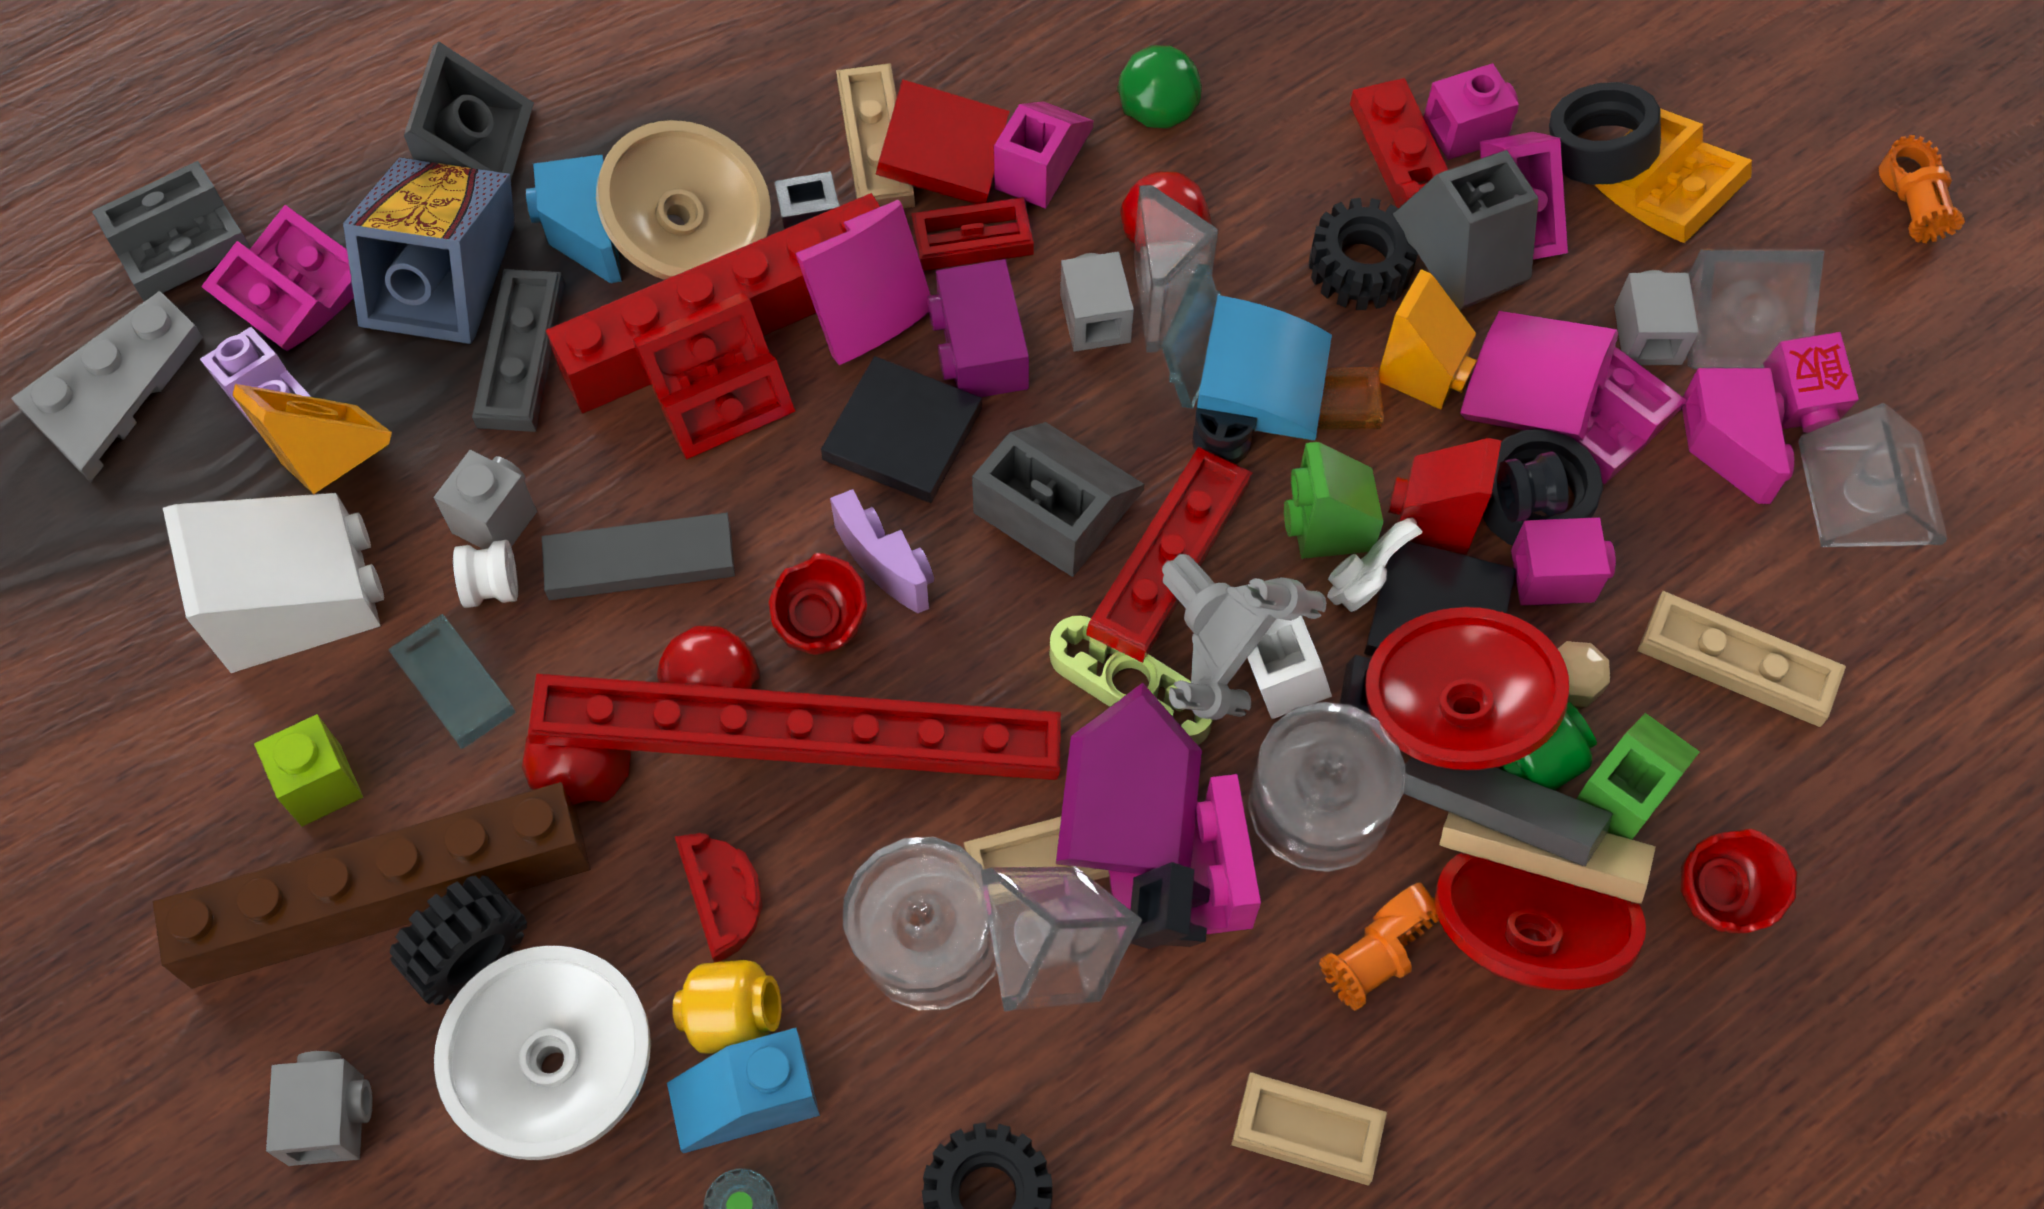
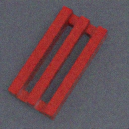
(974, 241)

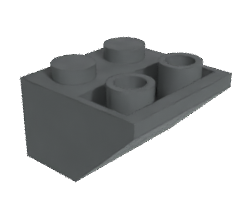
(1474, 228)
(1052, 494)

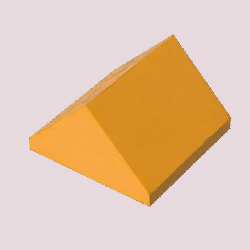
(312, 435)

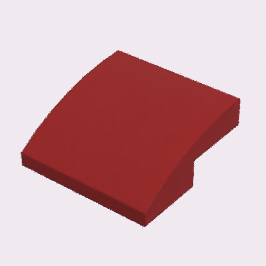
(714, 375)

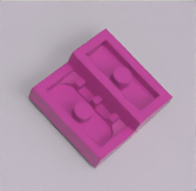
(286, 281)
(866, 282)
(1539, 374)
(1627, 414)

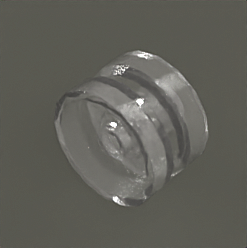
(1325, 786)
(914, 887)

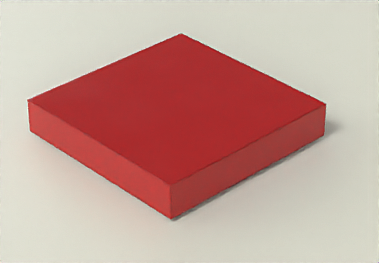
(942, 142)

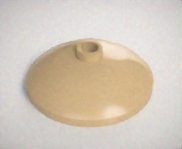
(687, 174)

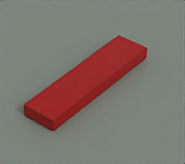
(1185, 524)

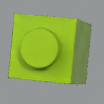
(308, 770)

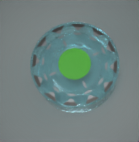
(740, 1191)

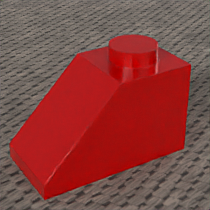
(1447, 493)

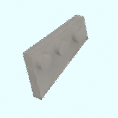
(104, 383)

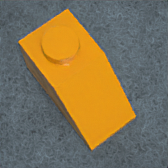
(1428, 345)

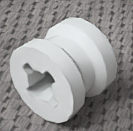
(485, 573)

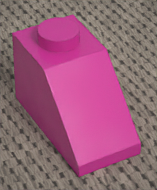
(1541, 164)

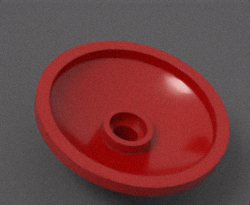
(1473, 665)
(1537, 926)

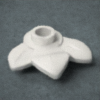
(1360, 579)

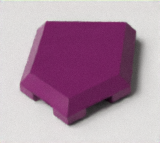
(1130, 789)

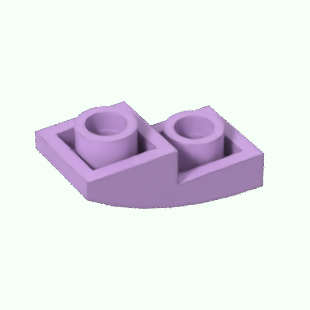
(249, 362)
(883, 557)

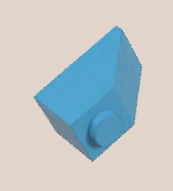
(569, 213)
(743, 1091)

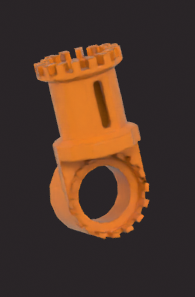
(1922, 190)
(1382, 948)

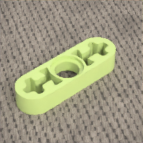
(1083, 670)

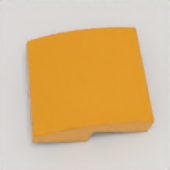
(1683, 183)

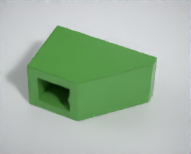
(1332, 504)
(1638, 775)

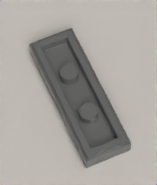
(518, 351)
(637, 556)
(1512, 807)

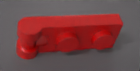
(1397, 137)

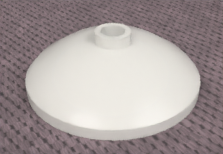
(516, 1017)

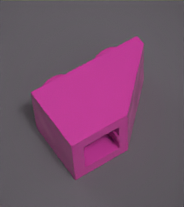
(1038, 150)
(1737, 429)

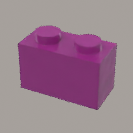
(981, 329)

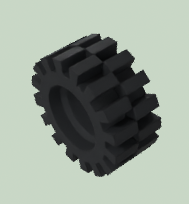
(1354, 279)
(456, 938)
(987, 1149)

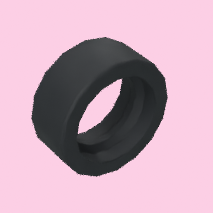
(1607, 106)
(1581, 473)

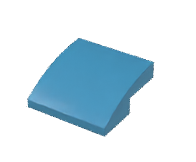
(1265, 367)

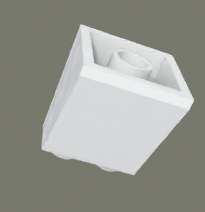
(272, 574)

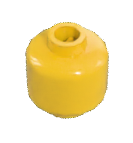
(726, 1005)

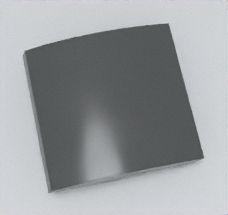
(169, 230)

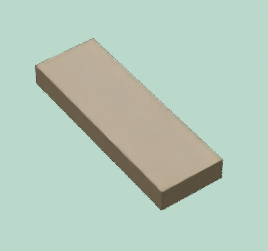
(867, 108)
(1742, 659)
(1616, 868)

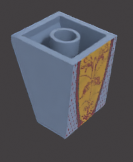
(429, 248)

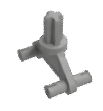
(1227, 629)

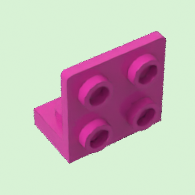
(1220, 862)

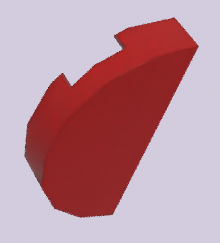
(723, 891)

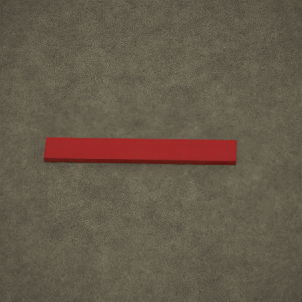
(794, 727)

